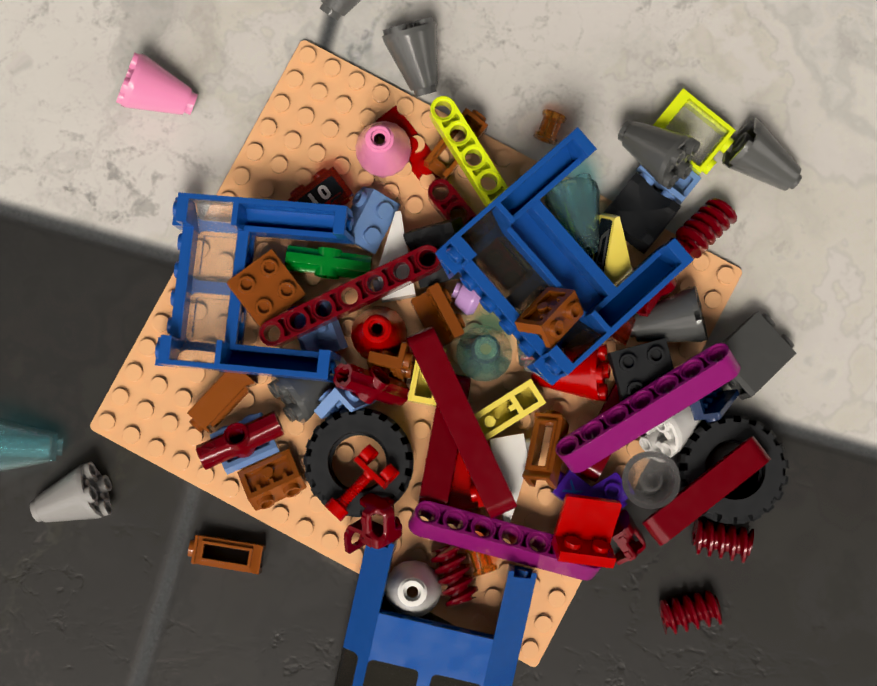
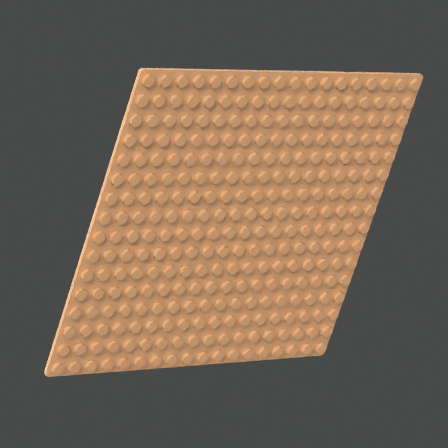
(315, 126)

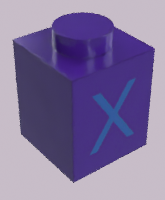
(570, 484)

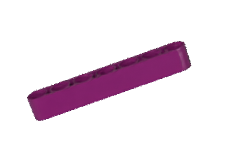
(648, 407)
(492, 540)

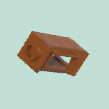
(477, 124)
(220, 400)
(552, 467)
(196, 551)

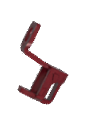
(371, 532)
(623, 537)

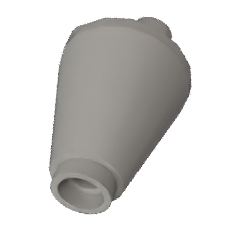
(76, 496)

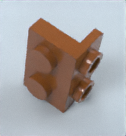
(435, 310)

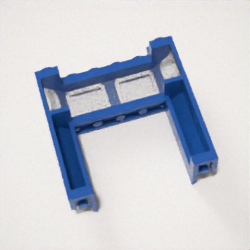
(213, 248)

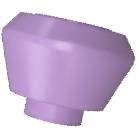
(465, 300)

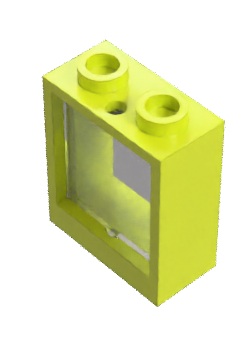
(700, 124)

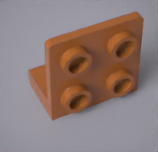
(266, 288)

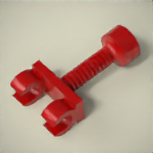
(338, 506)

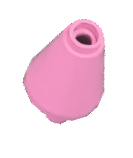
(154, 88)
(383, 158)

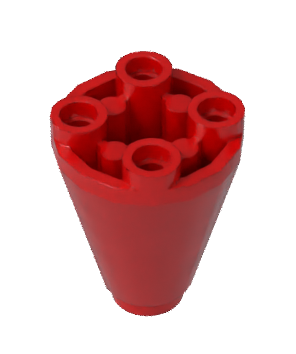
(389, 339)
(586, 379)

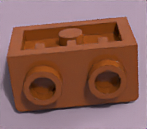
(551, 315)
(395, 367)
(272, 480)

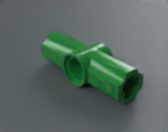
(327, 262)

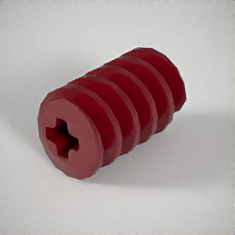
(706, 226)
(722, 540)
(454, 575)
(690, 611)

